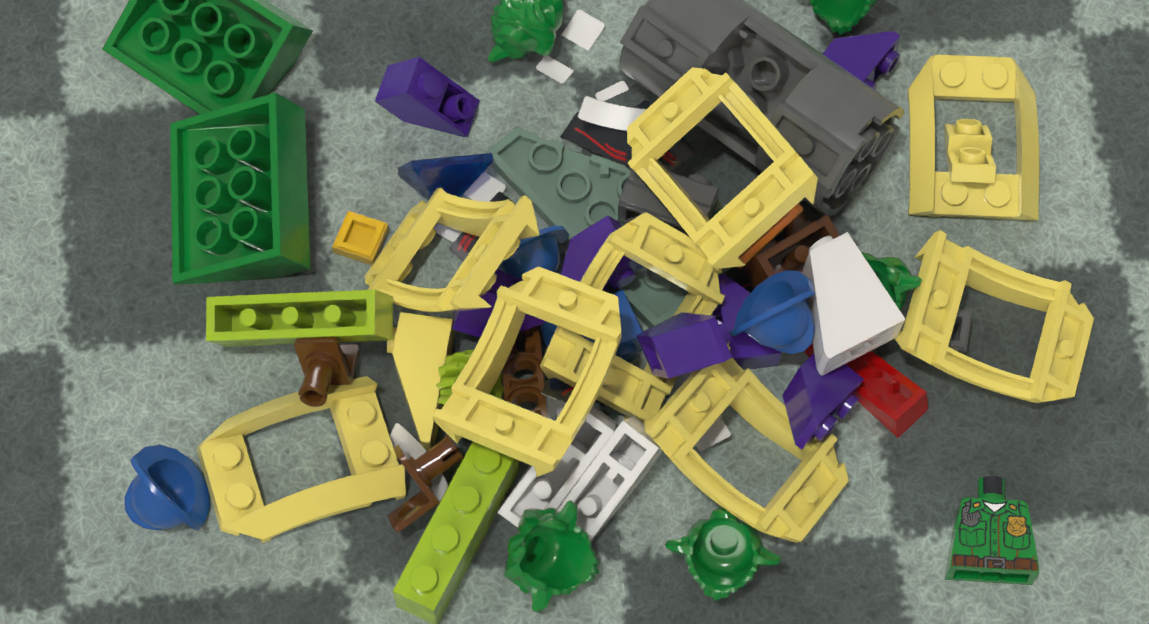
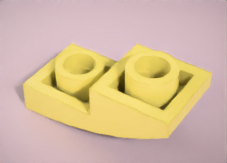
(969, 152)

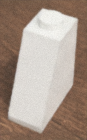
(848, 304)

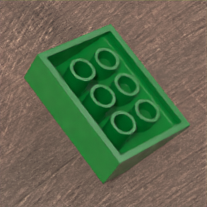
(208, 49)
(240, 193)

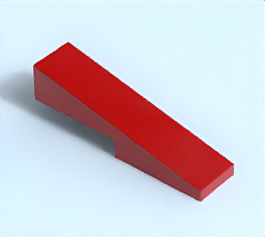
(886, 392)

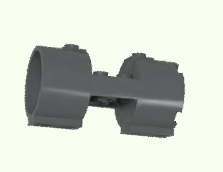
(813, 102)

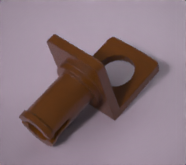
(324, 366)
(423, 471)

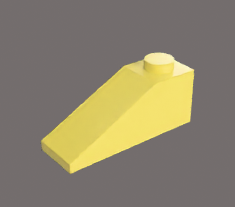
(418, 350)

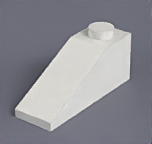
(613, 475)
(553, 487)

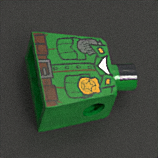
(992, 538)

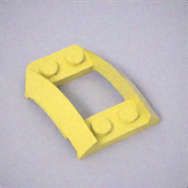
(972, 80)
(757, 205)
(496, 223)
(672, 257)
(936, 303)
(697, 407)
(510, 428)
(365, 445)

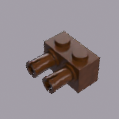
(790, 252)

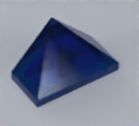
(450, 173)

